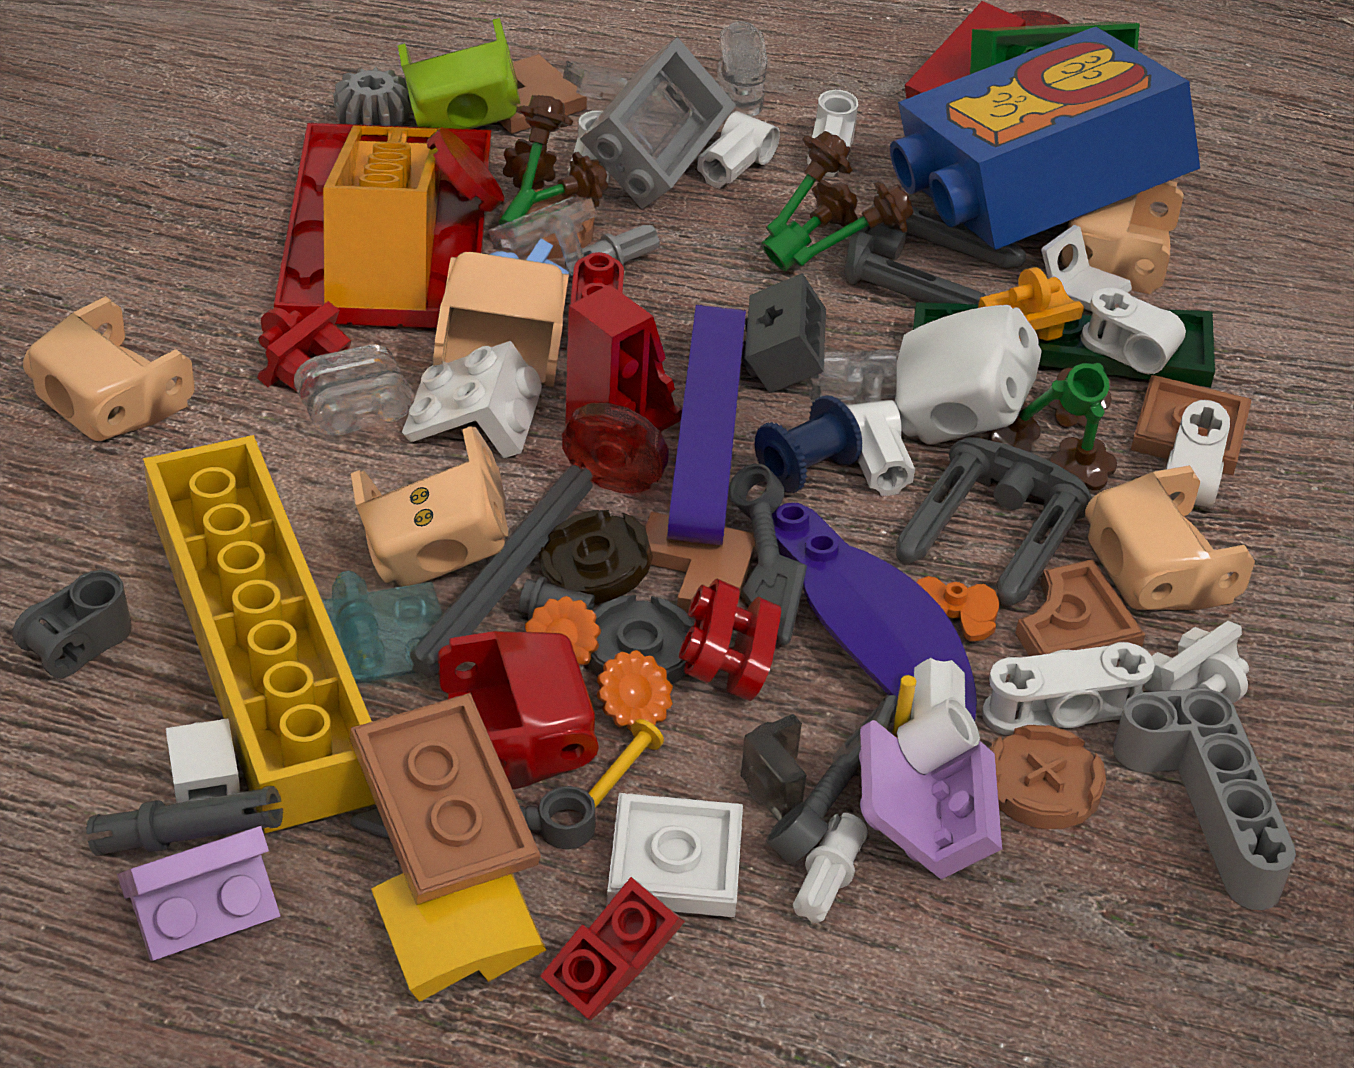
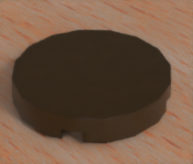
(597, 555)

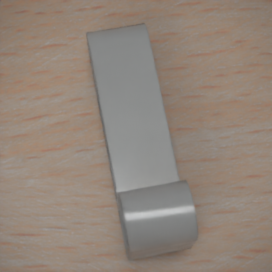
(1233, 803)

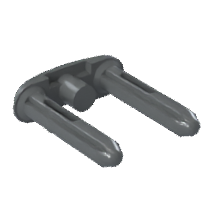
(914, 283)
(1018, 476)

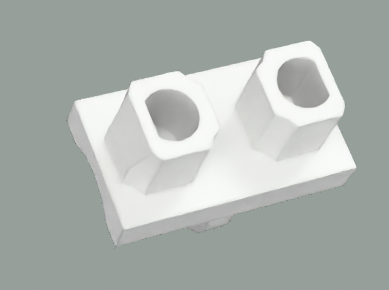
(1203, 662)

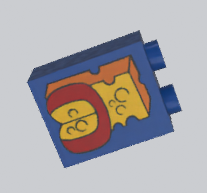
(1046, 137)

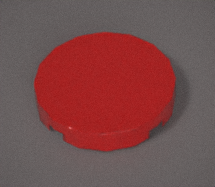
(465, 169)

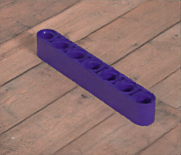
(707, 427)

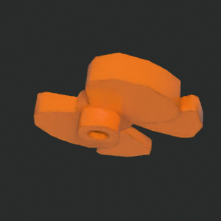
(973, 605)

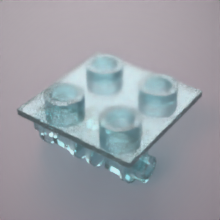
(381, 625)

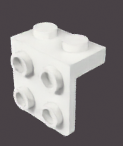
(484, 387)

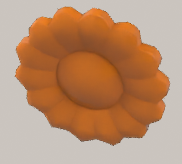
(570, 619)
(634, 689)

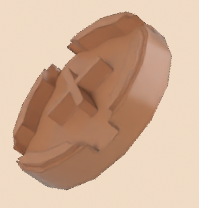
(1047, 777)

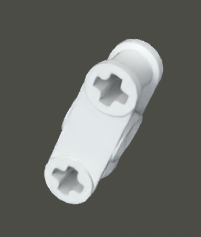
(1065, 687)

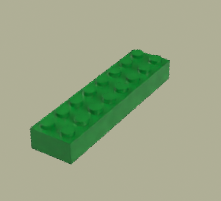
(997, 45)

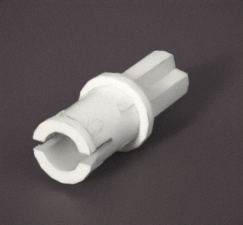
(830, 866)

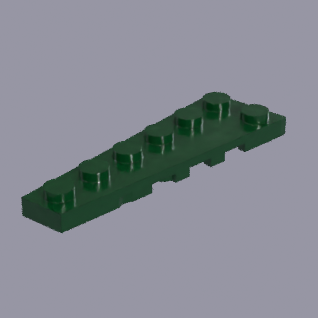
(1189, 364)

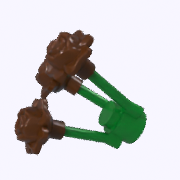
(834, 204)

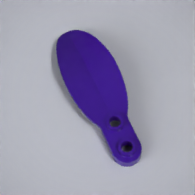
(869, 604)

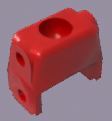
(527, 699)

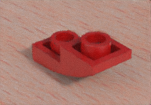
(613, 950)

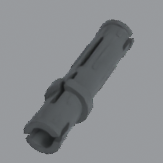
(160, 824)

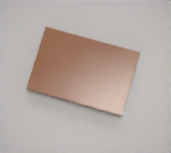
(444, 798)

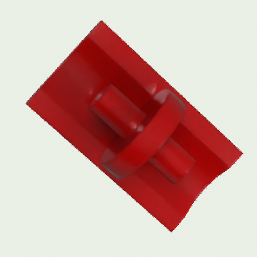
(292, 340)

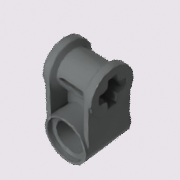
(78, 624)

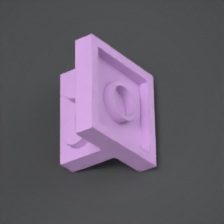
(201, 893)

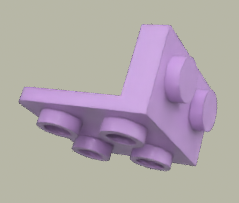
(935, 817)

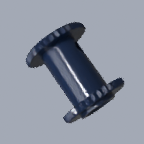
(828, 433)

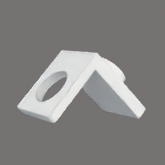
(1079, 278)

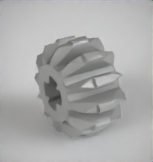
(372, 98)

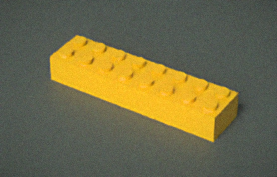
(260, 628)

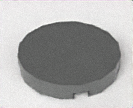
(645, 626)

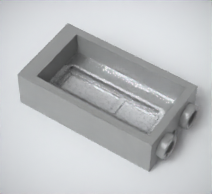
(658, 123)

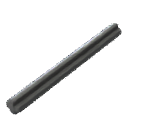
(503, 568)

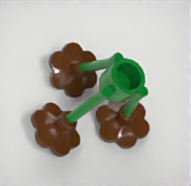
(1078, 398)

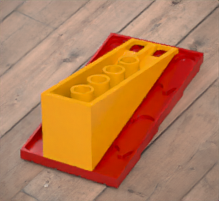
(376, 225)

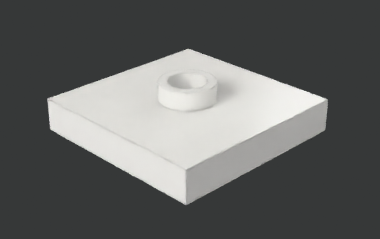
(678, 852)

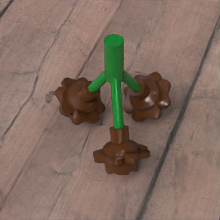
(533, 165)

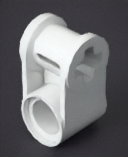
(1133, 332)
(1202, 452)

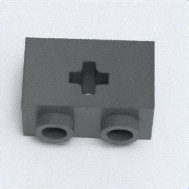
(785, 334)

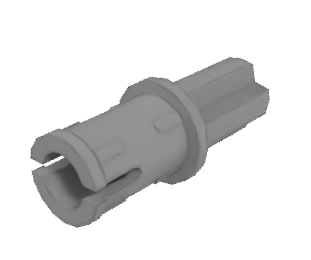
(626, 245)

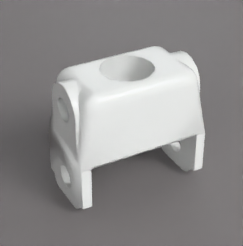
(966, 373)

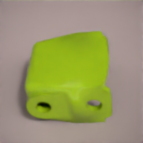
(463, 86)

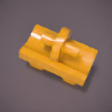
(1041, 302)

